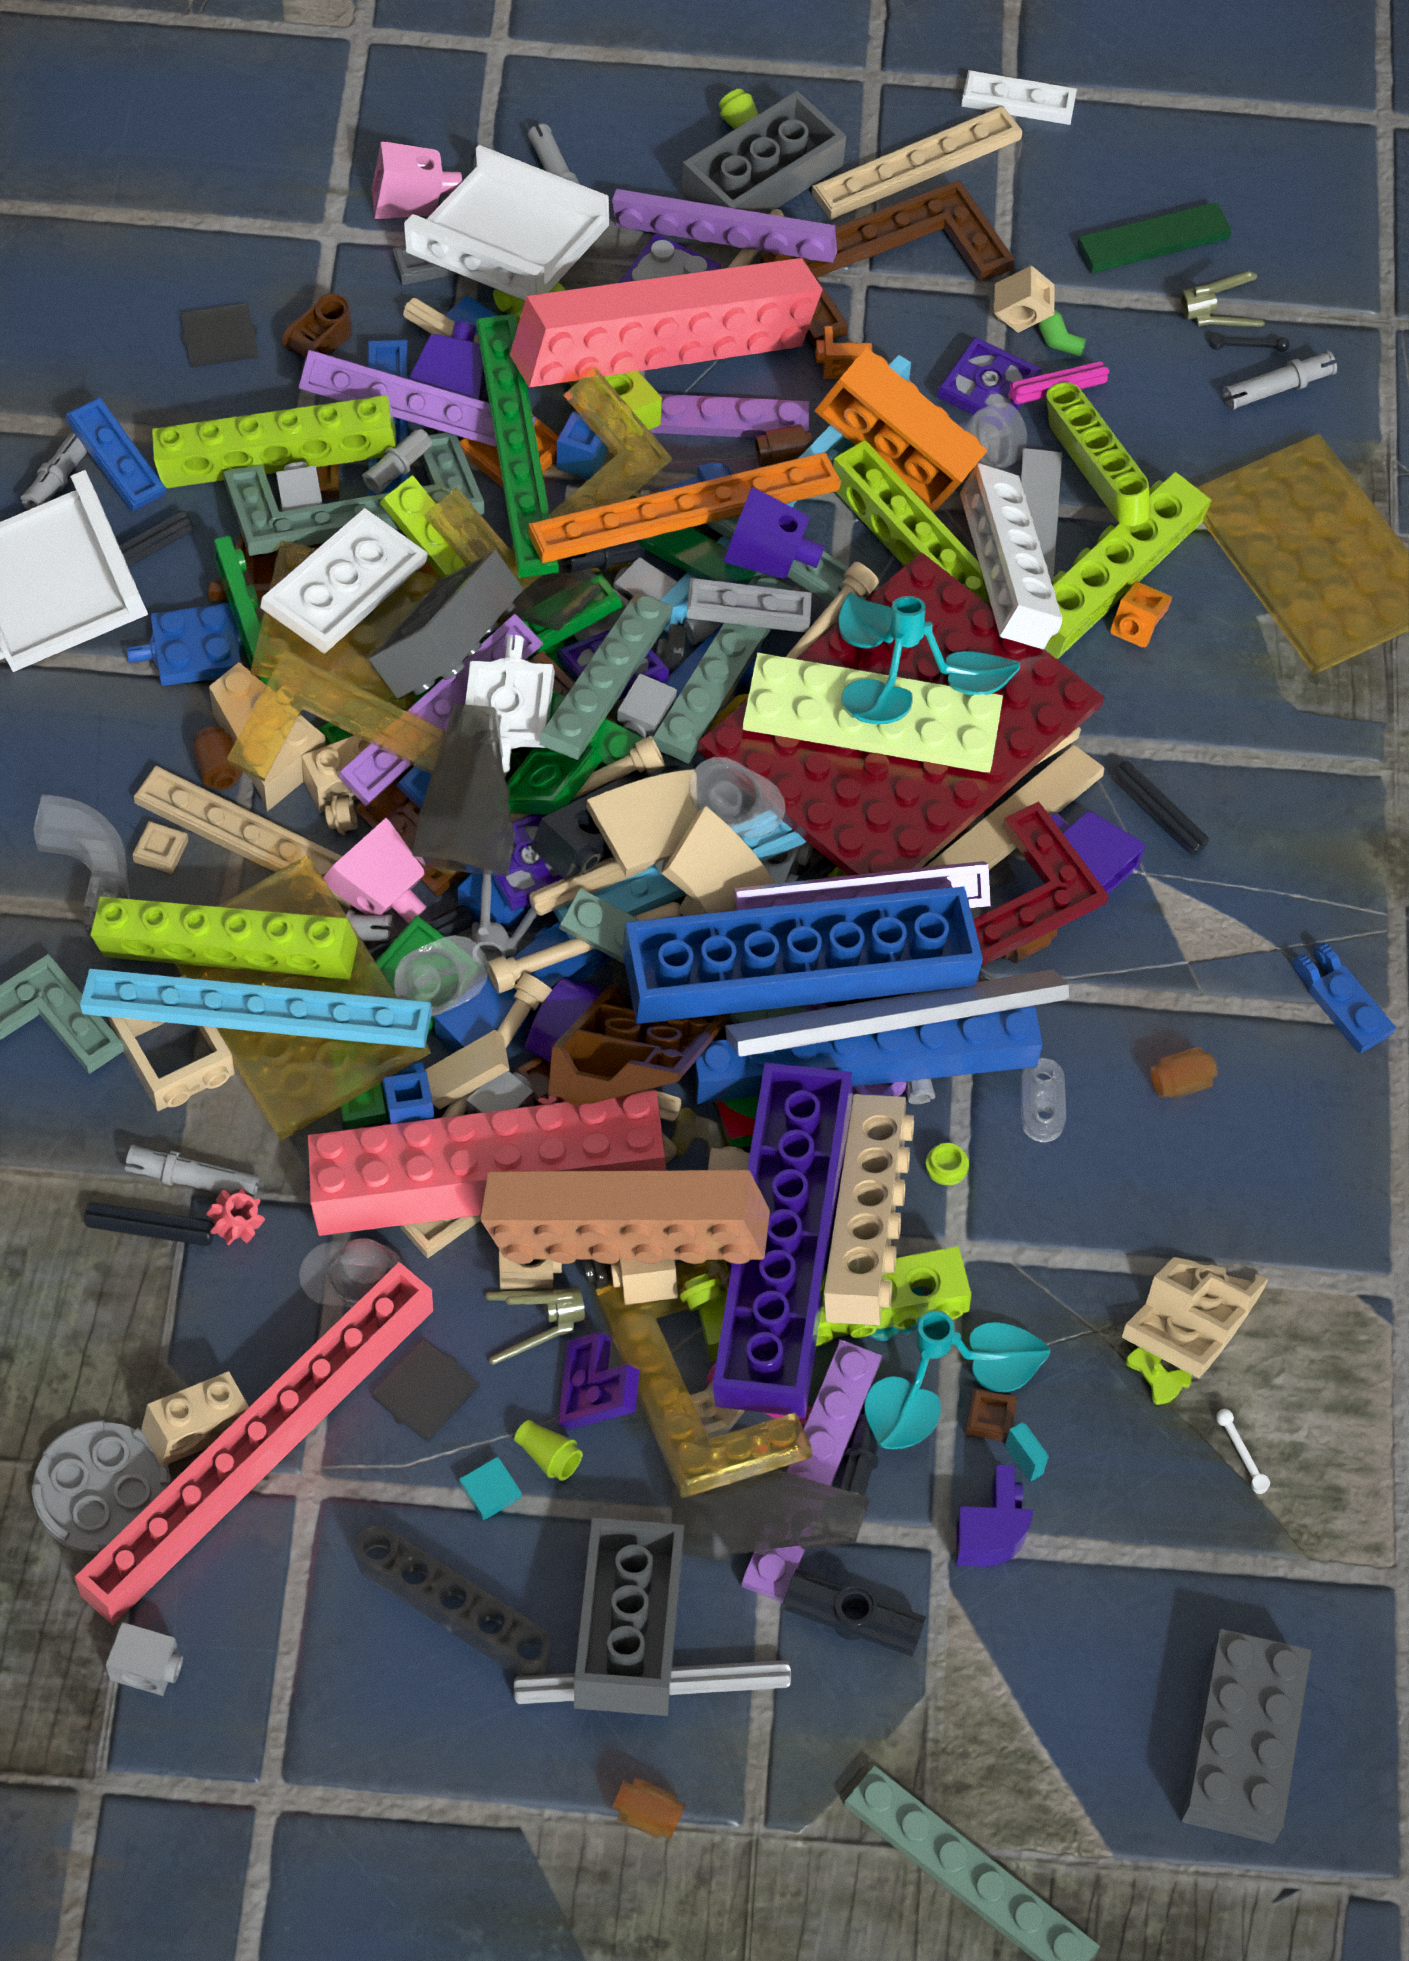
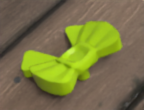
(1164, 1385)

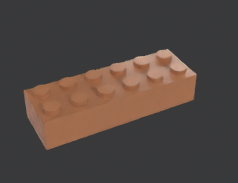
(626, 1215)

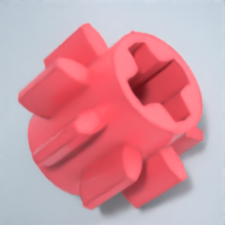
(243, 1224)

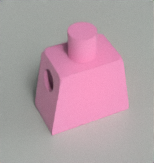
(409, 181)
(379, 875)

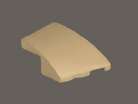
(644, 819)
(711, 864)
(1192, 1313)

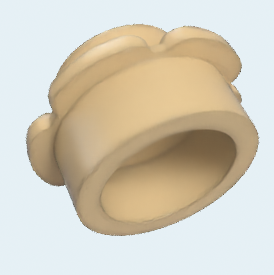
(341, 815)

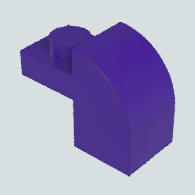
(558, 1014)
(996, 1533)

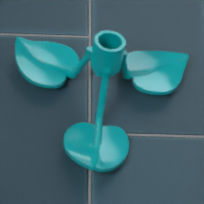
(870, 624)
(1002, 1358)

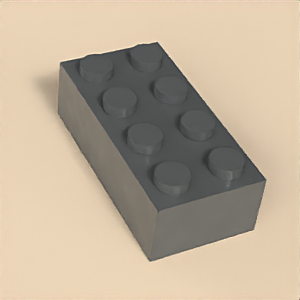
(766, 159)
(447, 625)
(629, 1617)
(1247, 1736)

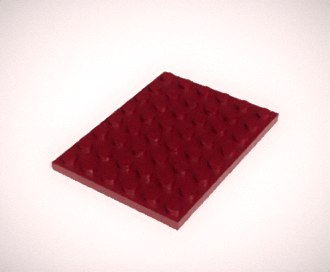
(896, 811)

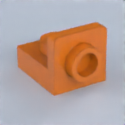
(836, 356)
(1139, 614)

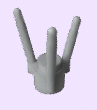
(492, 936)

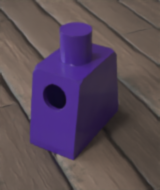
(452, 362)
(771, 537)
(1103, 847)

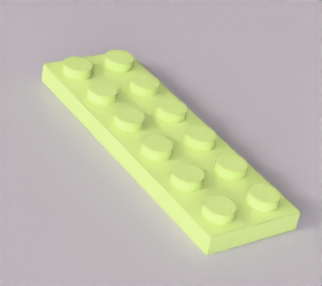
(805, 704)

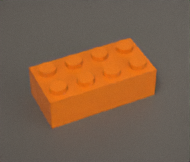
(902, 427)

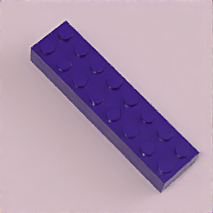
(778, 1300)

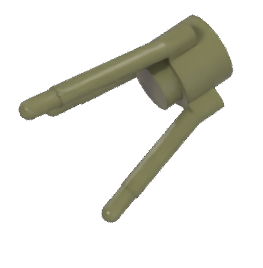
(1201, 300)
(560, 1306)

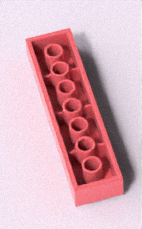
(664, 321)
(443, 1164)

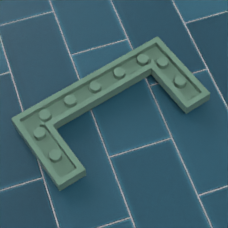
(266, 527)
(49, 992)

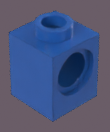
(579, 448)

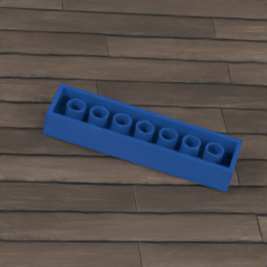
(801, 954)

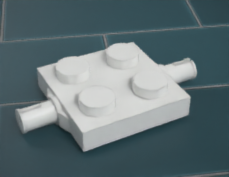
(518, 692)

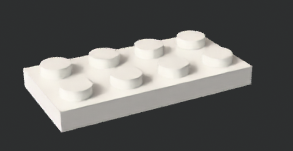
(344, 580)

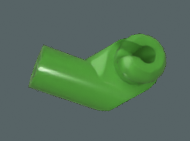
(1058, 338)

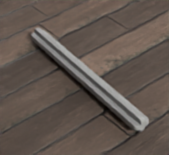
(683, 1681)

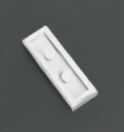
(1019, 97)

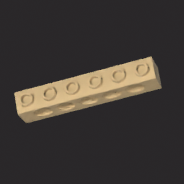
(866, 1210)

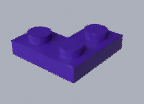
(591, 1389)

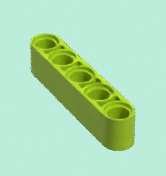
(1098, 454)

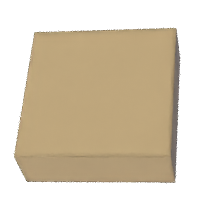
(160, 847)

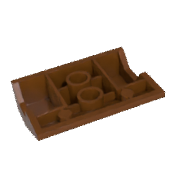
(614, 1056)

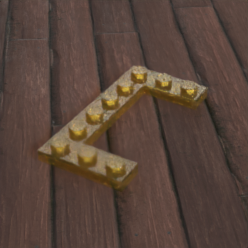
(634, 462)
(302, 685)
(690, 1455)

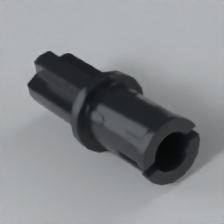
(604, 557)
(860, 1459)

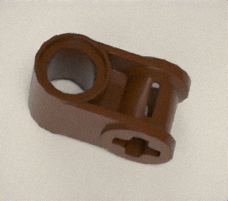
(320, 327)

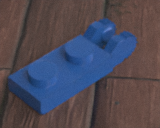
(1344, 999)

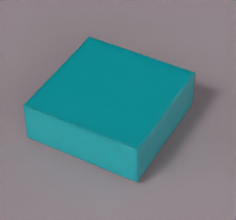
(1026, 1451)
(490, 1488)

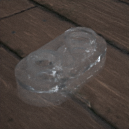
(1043, 1096)

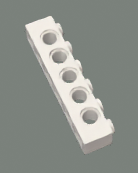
(1010, 557)

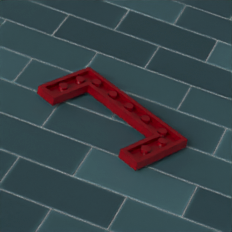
(1066, 895)

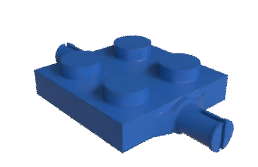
(191, 644)

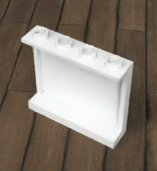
(510, 226)
(61, 577)

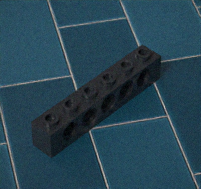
(570, 836)

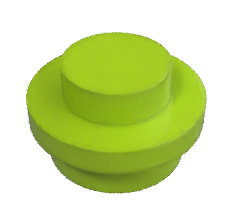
(947, 1164)
(702, 1291)

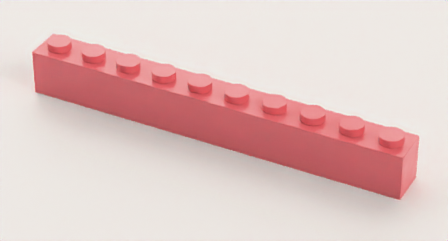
(254, 1444)

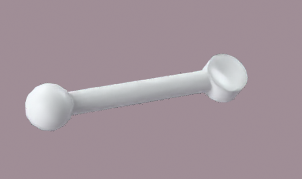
(1260, 1482)

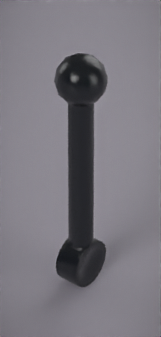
(1218, 341)

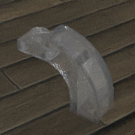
(85, 834)

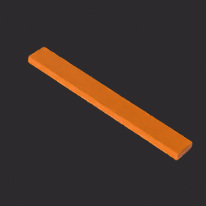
(679, 507)

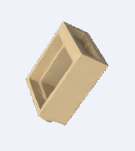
(181, 1084)

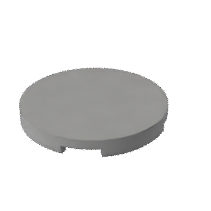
(95, 1483)

